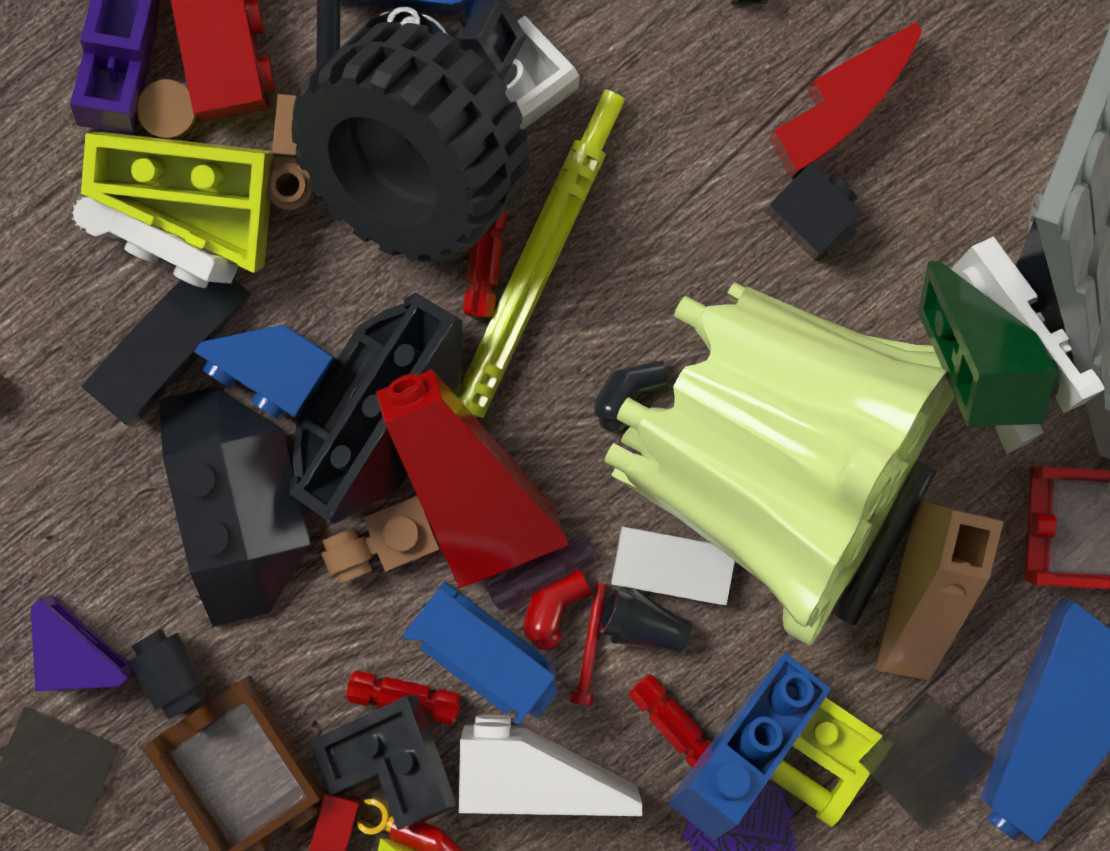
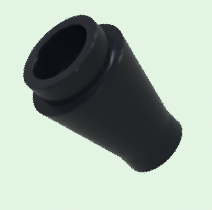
(641, 622)

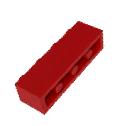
(223, 56)

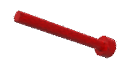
(583, 696)

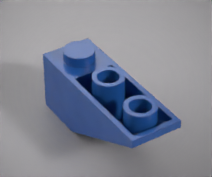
(749, 748)

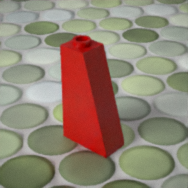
(468, 485)

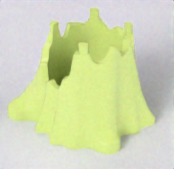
(785, 444)

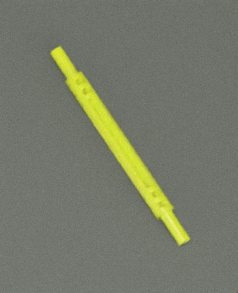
(538, 258)

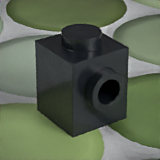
(816, 212)

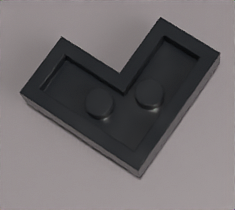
(399, 751)

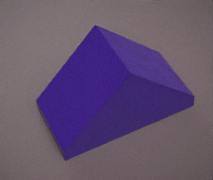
(70, 653)

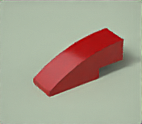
(843, 101)

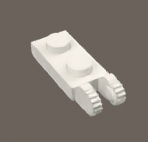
(151, 242)

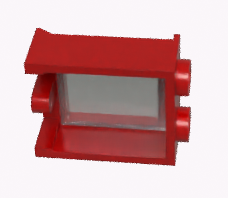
(1068, 527)

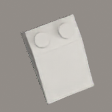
(525, 773)

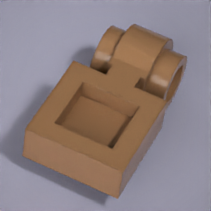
(285, 161)
(396, 534)

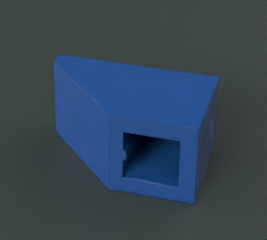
(273, 363)

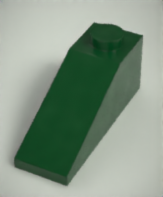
(988, 354)

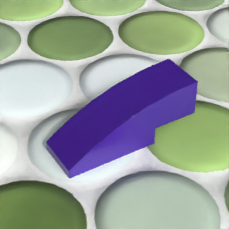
(114, 63)

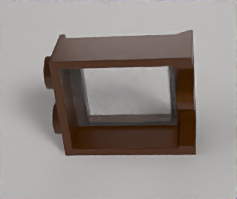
(235, 771)

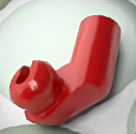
(547, 606)

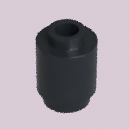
(167, 673)

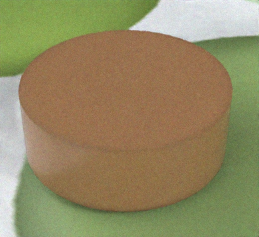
(166, 110)

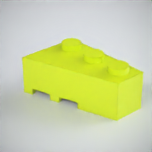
(187, 188)

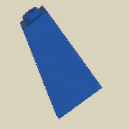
(1055, 728)

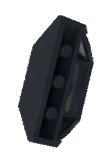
(341, 439)
(232, 502)

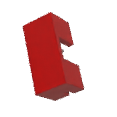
(335, 823)

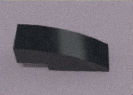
(163, 347)

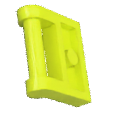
(836, 743)

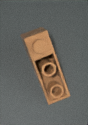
(937, 586)

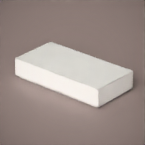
(672, 566)

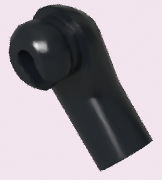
(624, 384)

